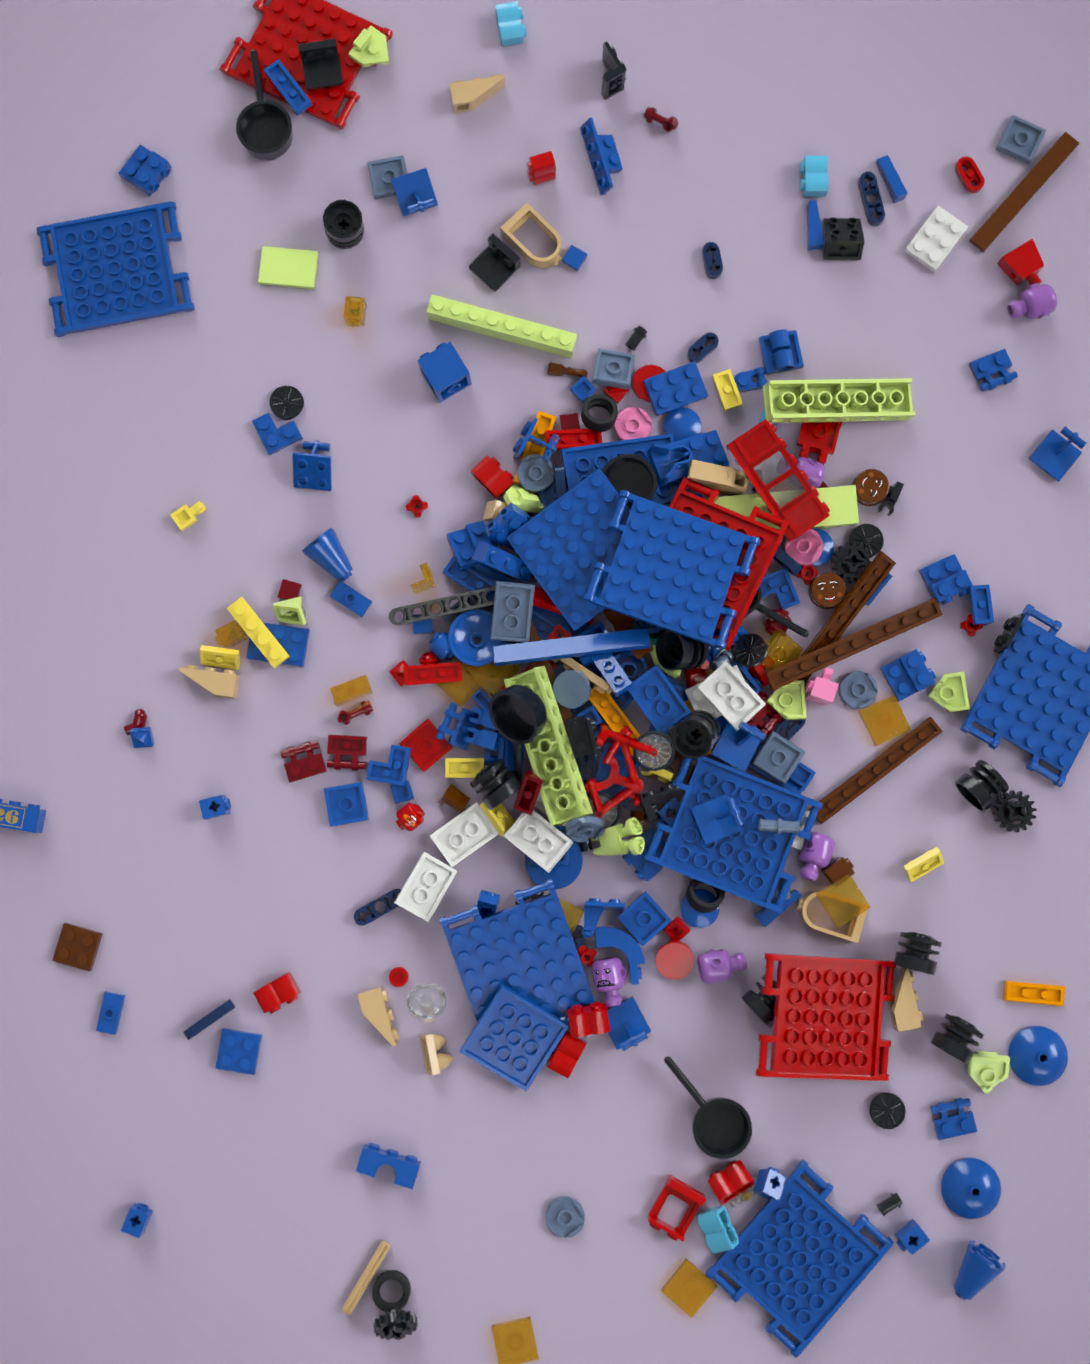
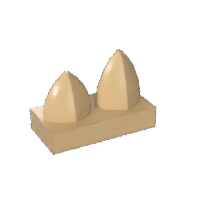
(434, 1062)

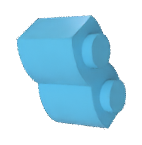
(509, 23)
(814, 176)
(718, 1229)

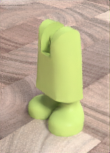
(612, 842)

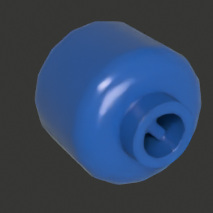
(440, 646)

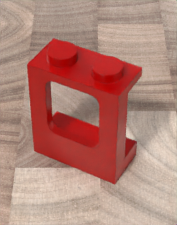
(685, 1193)

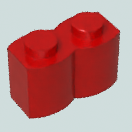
(541, 168)
(492, 477)
(277, 992)
(588, 1020)
(566, 1054)
(731, 1181)

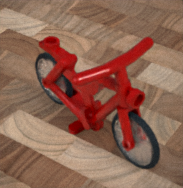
(651, 750)

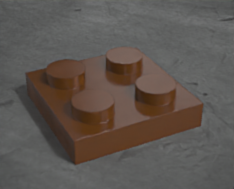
(77, 946)

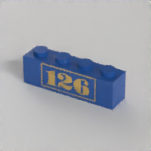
(21, 817)

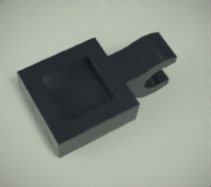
(893, 495)

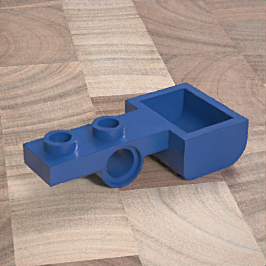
(606, 665)

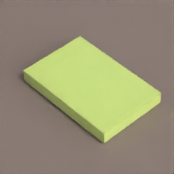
(288, 267)

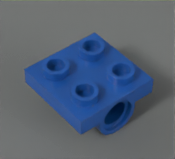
(781, 351)

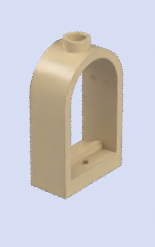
(516, 221)
(854, 929)

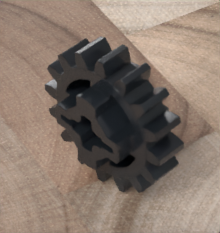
(843, 561)
(1020, 806)
(395, 1324)

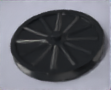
(286, 402)
(869, 536)
(750, 650)
(887, 1110)

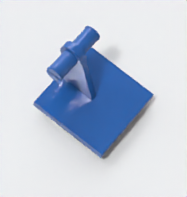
(414, 192)
(526, 432)
(1057, 454)
(312, 470)
(738, 746)
(717, 818)
(593, 911)
(627, 1024)

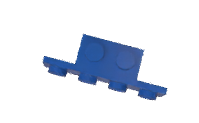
(602, 155)

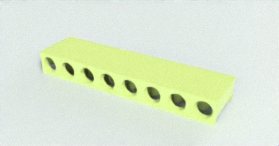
(838, 400)
(840, 501)
(553, 756)

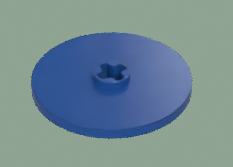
(560, 875)

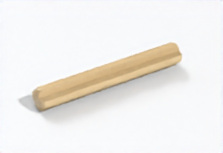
(366, 1277)

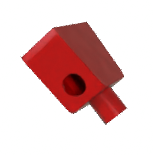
(1023, 264)

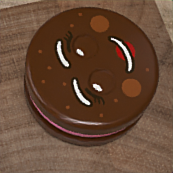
(871, 487)
(827, 590)

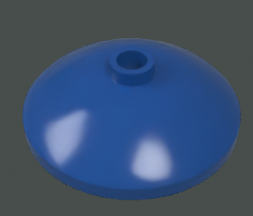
(465, 629)
(1026, 1052)
(959, 1182)

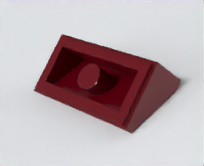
(528, 793)

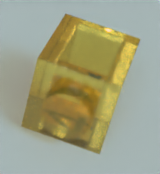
(355, 311)
(230, 635)

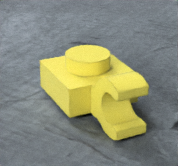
(185, 516)
(663, 775)

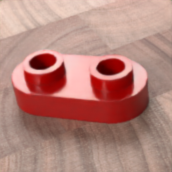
(970, 175)

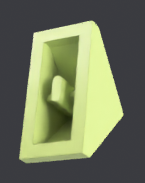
(291, 611)

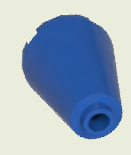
(329, 555)
(977, 1270)

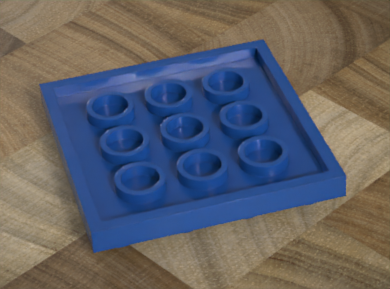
(514, 1038)

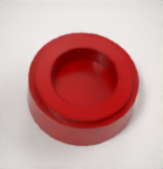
(398, 977)

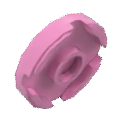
(632, 424)
(805, 548)

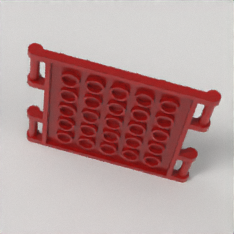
(278, 36)
(742, 588)
(826, 1018)

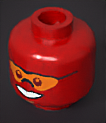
(410, 817)

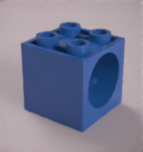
(444, 371)

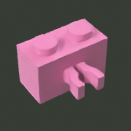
(821, 689)

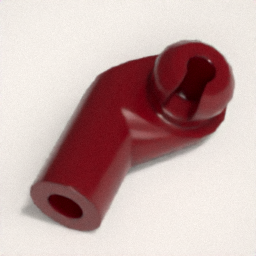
(138, 722)

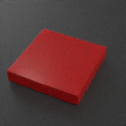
(425, 745)

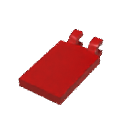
(818, 439)

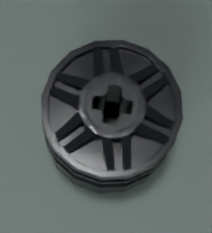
(340, 214)
(680, 652)
(687, 737)
(495, 784)
(983, 784)
(917, 953)
(761, 1003)
(957, 1038)

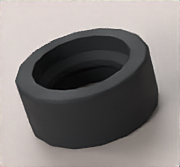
(599, 401)
(701, 906)
(389, 1275)

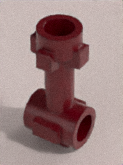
(668, 124)
(345, 717)

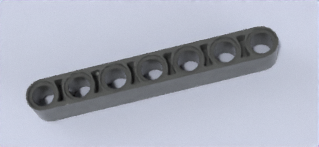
(444, 603)

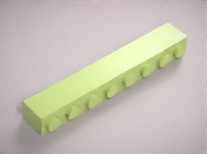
(501, 326)

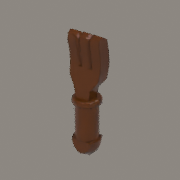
(559, 370)

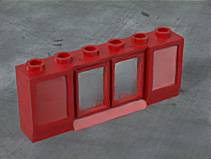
(778, 478)

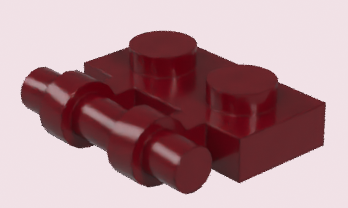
(774, 716)
(347, 745)
(305, 767)

